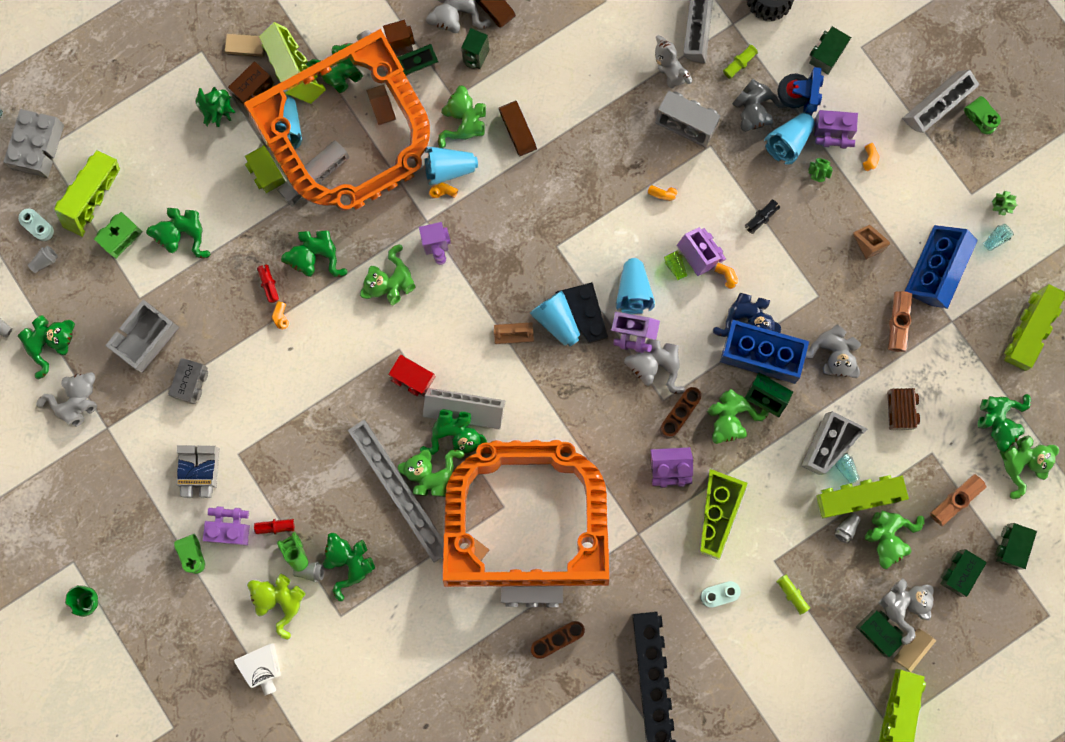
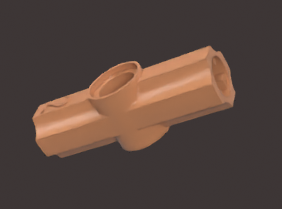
(898, 333)
(966, 491)

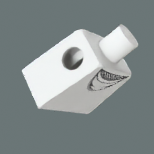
(260, 668)

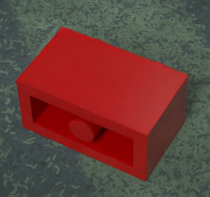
(411, 375)

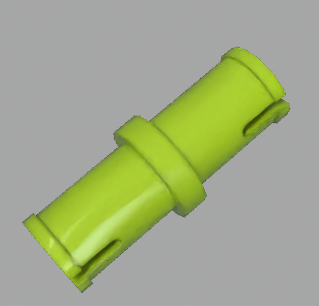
(740, 61)
(793, 594)

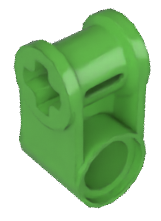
(981, 114)
(190, 551)
(293, 552)

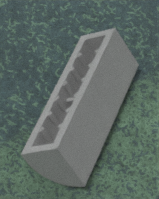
(698, 30)
(941, 101)
(318, 168)
(483, 410)

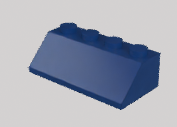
(941, 265)
(764, 352)

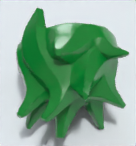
(214, 105)

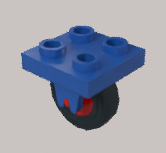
(799, 91)

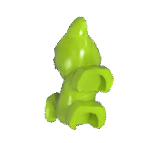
(266, 596)

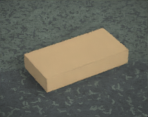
(244, 45)
(912, 653)

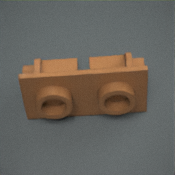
(513, 333)

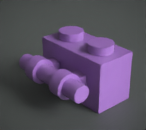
(836, 125)
(435, 241)
(700, 250)
(637, 326)
(671, 467)
(227, 532)

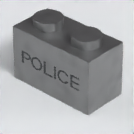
(188, 381)

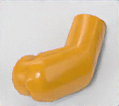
(873, 158)
(442, 189)
(662, 194)
(729, 273)
(278, 316)

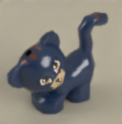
(752, 311)

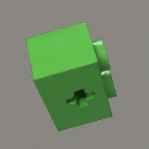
(127, 234)

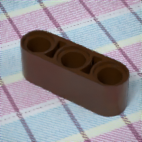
(498, 11)
(517, 128)
(687, 406)
(547, 639)

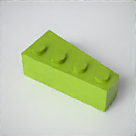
(288, 61)
(86, 192)
(1034, 327)
(862, 497)
(721, 508)
(902, 707)

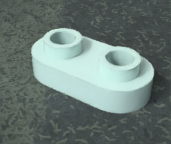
(35, 223)
(720, 593)

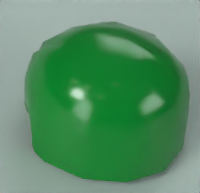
(82, 600)

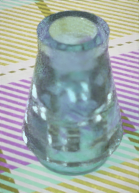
(998, 237)
(847, 468)

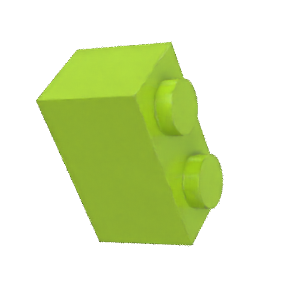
(265, 169)

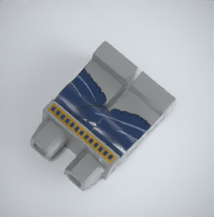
(197, 469)

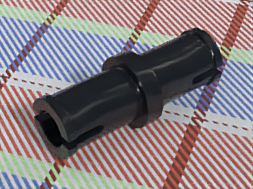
(762, 216)

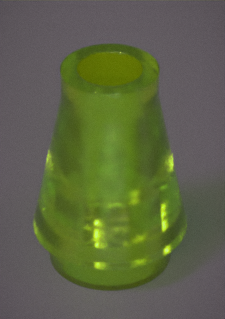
(676, 265)

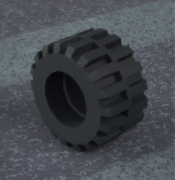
(770, 8)

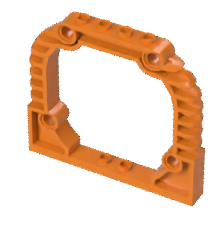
(371, 53)
(587, 568)

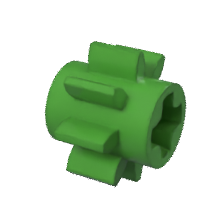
(820, 170)
(1004, 203)

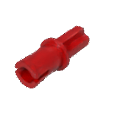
(268, 283)
(274, 526)

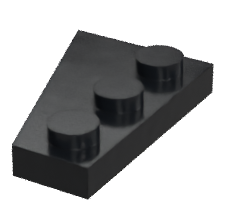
(586, 311)

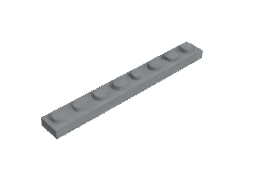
(398, 490)

